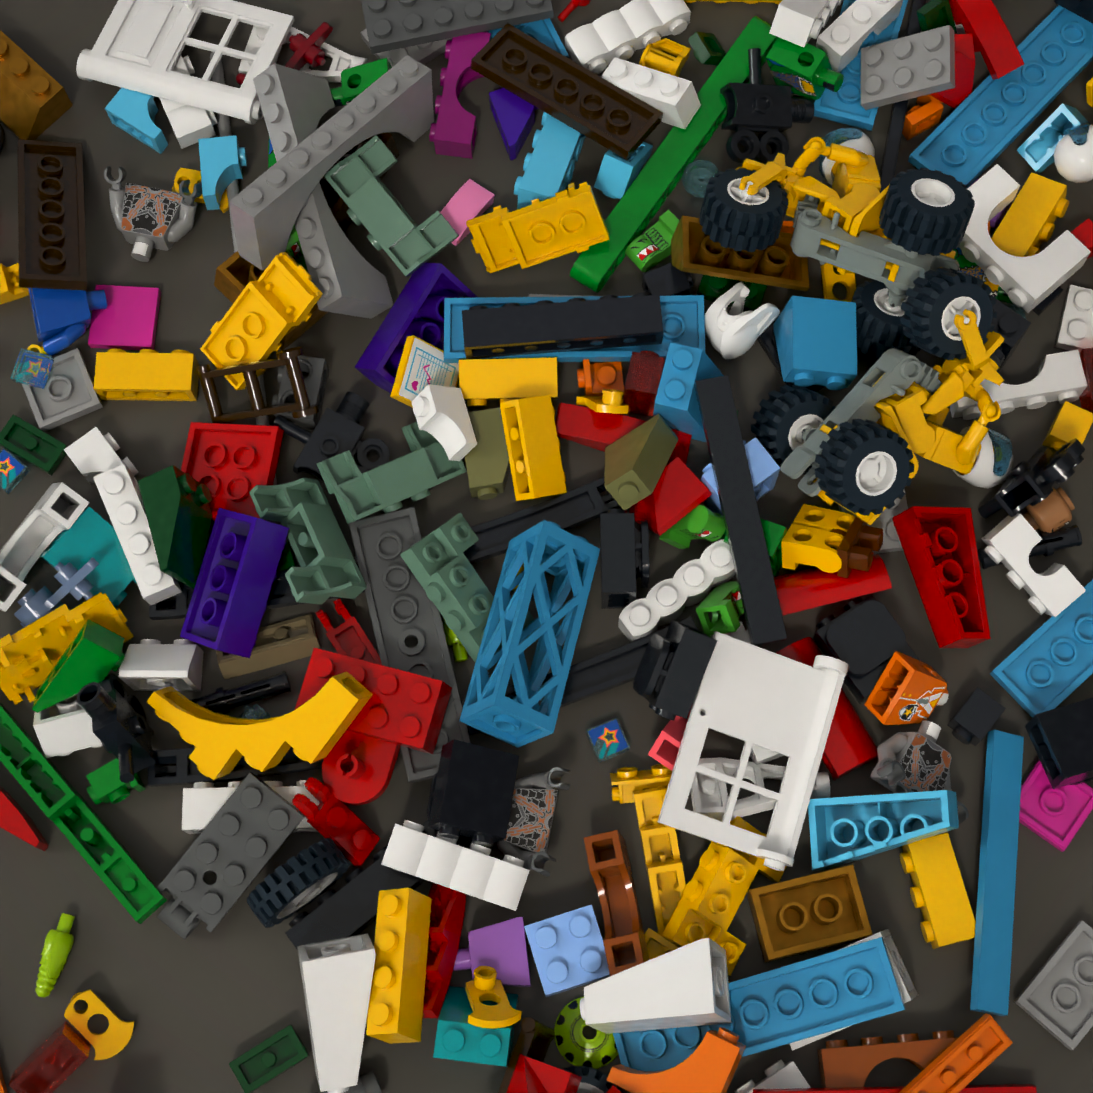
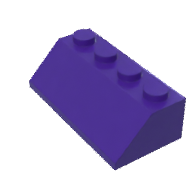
(416, 313)
(234, 583)

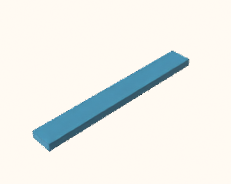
(997, 874)

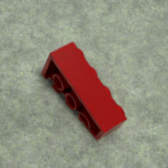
(946, 572)

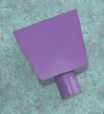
(500, 947)

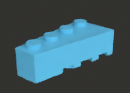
(551, 163)
(871, 824)

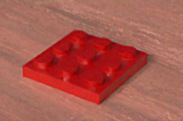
(232, 462)

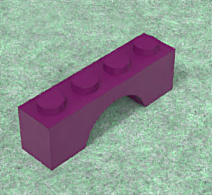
(455, 127)

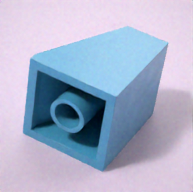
(817, 342)
(676, 392)

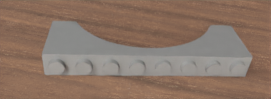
(271, 203)
(349, 284)

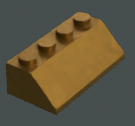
(28, 94)
(773, 266)

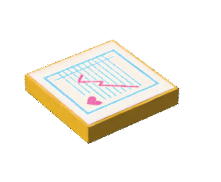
(421, 366)

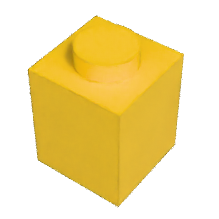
(1067, 425)

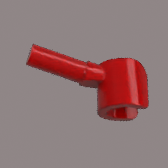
(573, 4)

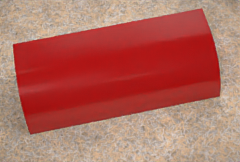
(818, 588)
(848, 739)

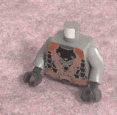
(151, 215)
(915, 763)
(533, 818)

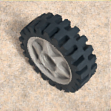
(297, 882)

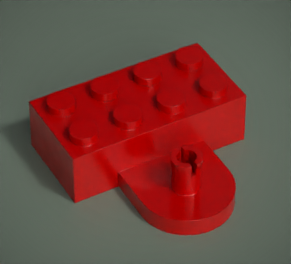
(401, 712)

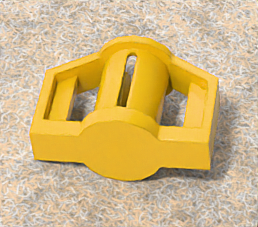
(656, 59)

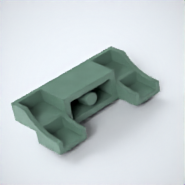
(376, 208)
(391, 482)
(316, 539)
(453, 582)

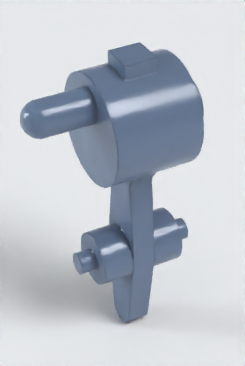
(39, 604)

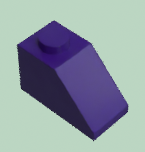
(513, 119)

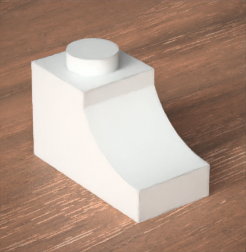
(445, 416)

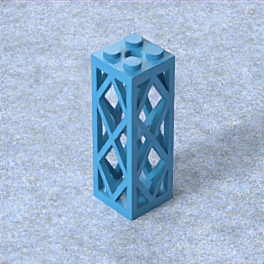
(521, 718)

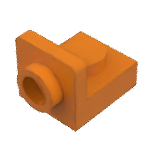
(922, 116)
(600, 376)

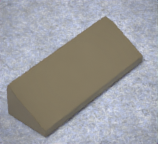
(274, 646)

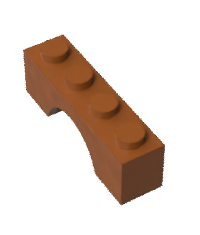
(615, 886)
(850, 1066)

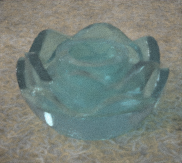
(696, 171)

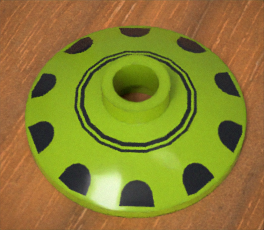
(575, 1047)

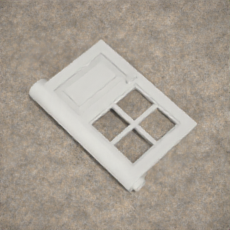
(148, 37)
(765, 704)

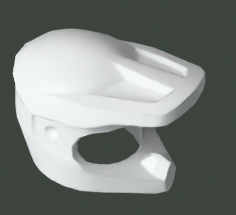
(736, 331)

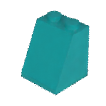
(94, 538)
(467, 1042)

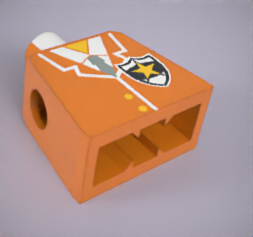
(906, 691)

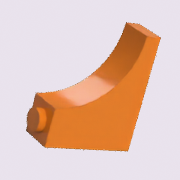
(704, 1071)

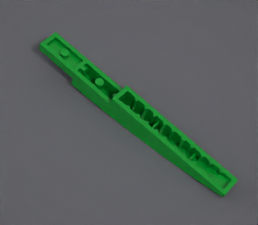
(77, 820)

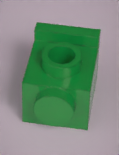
(107, 786)

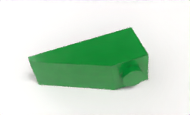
(84, 661)

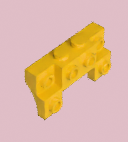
(716, 895)

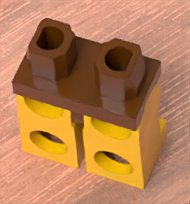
(830, 541)

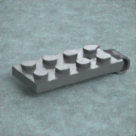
(234, 847)

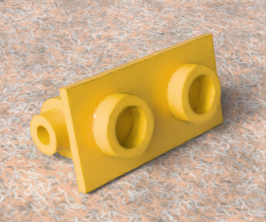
(632, 780)

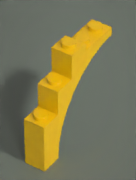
(224, 739)

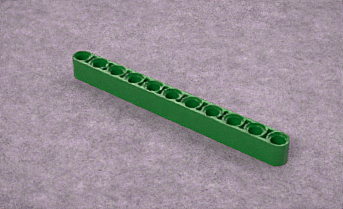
(669, 161)

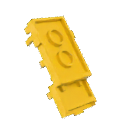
(539, 230)
(262, 317)
(36, 649)

